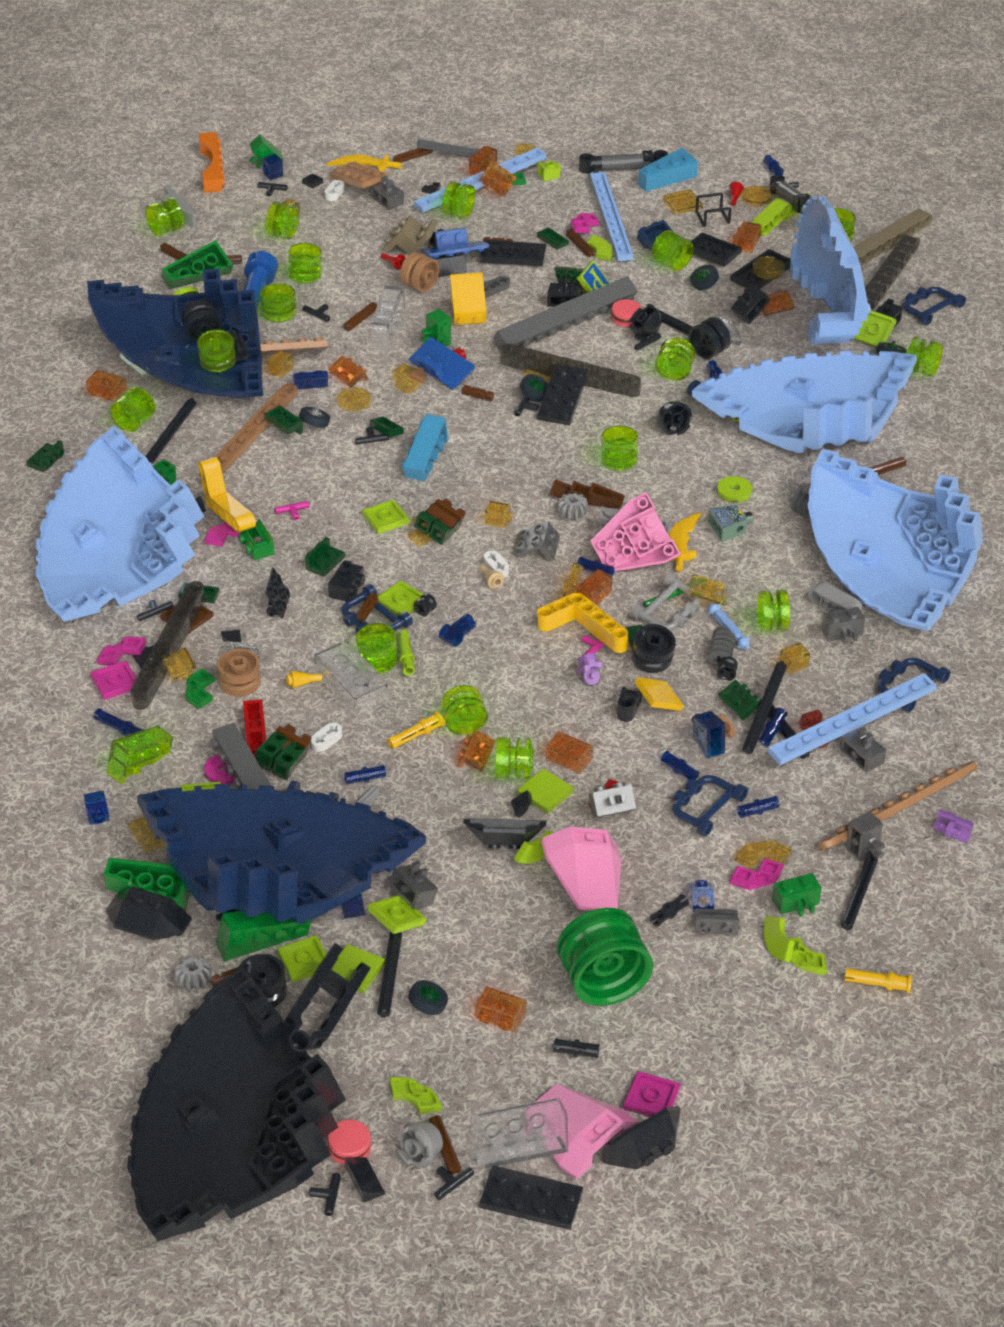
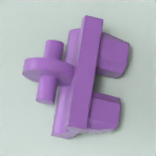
(589, 666)
(953, 826)

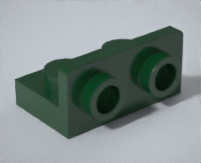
(567, 272)
(284, 420)
(46, 456)
(323, 558)
(739, 699)

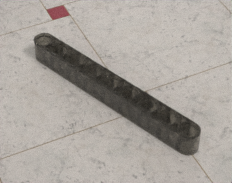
(891, 269)
(544, 363)
(169, 641)

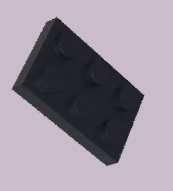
(715, 249)

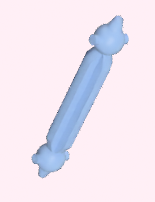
(725, 621)

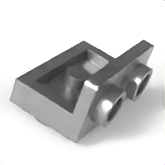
(716, 921)

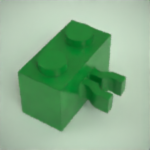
(261, 148)
(438, 327)
(797, 894)

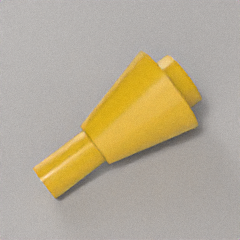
(297, 679)

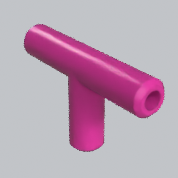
(292, 508)
(595, 645)

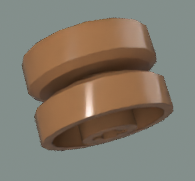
(419, 271)
(239, 672)

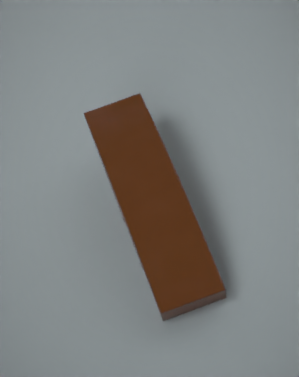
(595, 494)

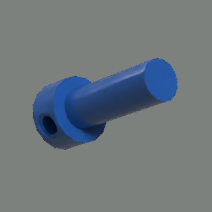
(260, 271)

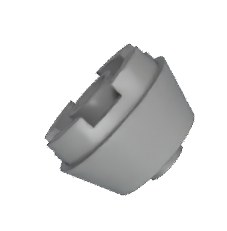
(419, 1143)

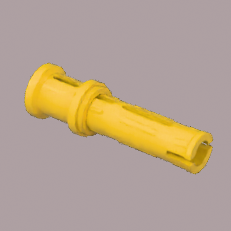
(424, 727)
(890, 980)

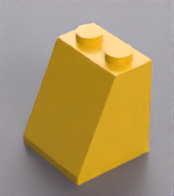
(467, 298)

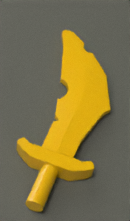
(381, 164)
(679, 534)

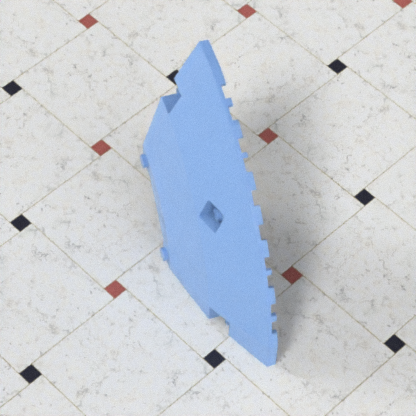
(829, 270)
(811, 397)
(113, 530)
(913, 541)

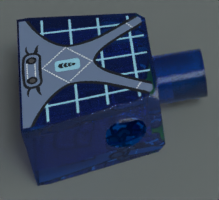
(709, 733)

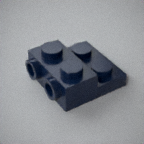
(648, 234)

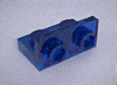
(309, 380)

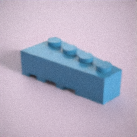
(668, 170)
(426, 447)

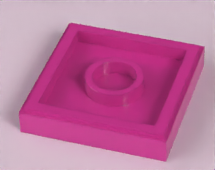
(113, 679)
(650, 1094)

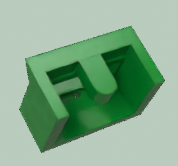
(257, 550)

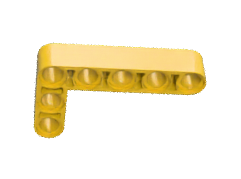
(219, 500)
(586, 613)

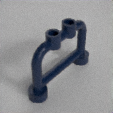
(926, 316)
(403, 619)
(898, 667)
(703, 824)

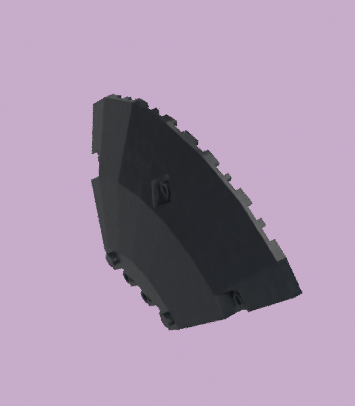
(227, 1114)

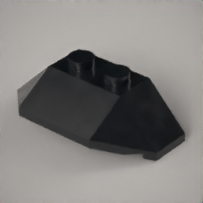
(504, 831)
(147, 914)
(644, 1141)

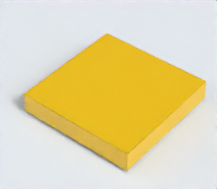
(658, 694)

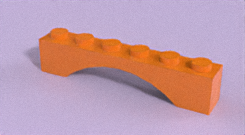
(213, 176)

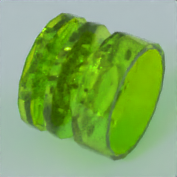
(164, 216)
(672, 250)
(304, 262)
(927, 357)
(132, 409)
(619, 447)
(378, 646)
(513, 758)

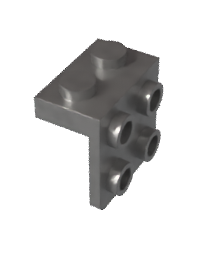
(539, 537)

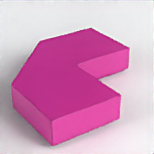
(583, 221)
(219, 533)
(129, 645)
(748, 879)

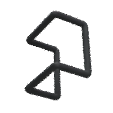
(728, 219)

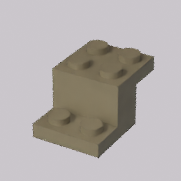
(410, 235)

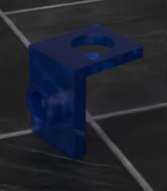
(699, 888)

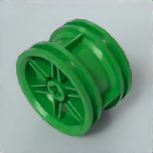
(604, 956)

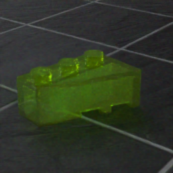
(136, 751)

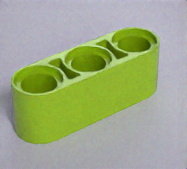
(772, 215)

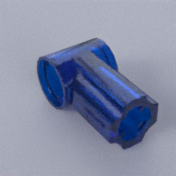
(455, 633)

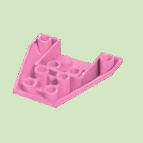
(635, 538)
(586, 865)
(589, 1127)

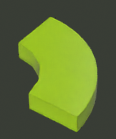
(601, 247)
(531, 851)
(776, 938)
(807, 959)
(412, 1092)

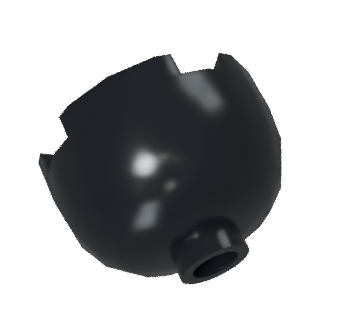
(646, 321)
(674, 414)

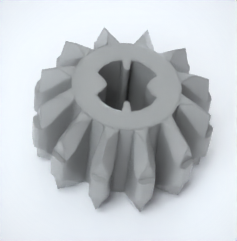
(572, 506)
(192, 973)

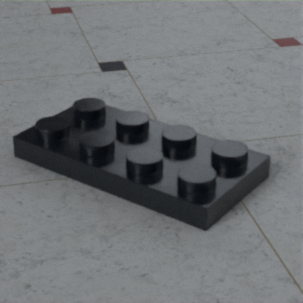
(514, 253)
(746, 276)
(562, 394)
(531, 1197)

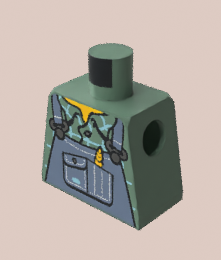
(728, 521)

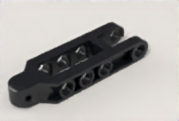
(337, 986)

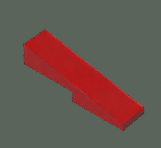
(254, 724)

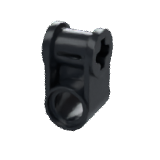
(628, 704)

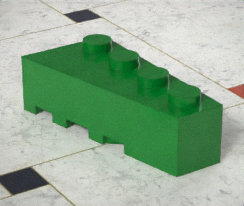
(191, 267)
(148, 876)
(244, 935)

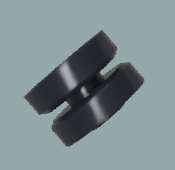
(199, 318)
(709, 338)
(653, 648)
(268, 975)

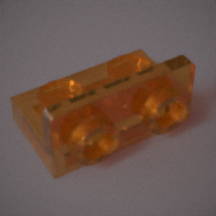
(779, 303)
(348, 371)
(476, 750)

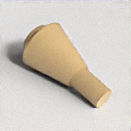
(493, 578)

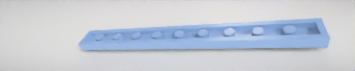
(513, 165)
(611, 216)
(851, 719)

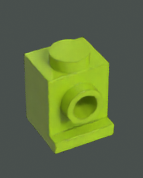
(548, 170)

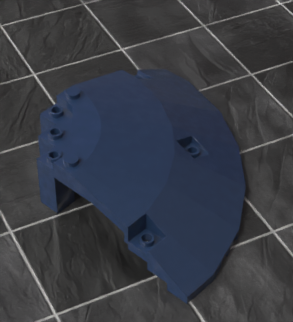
(152, 335)
(275, 847)

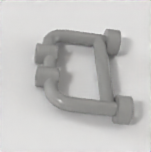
(672, 583)

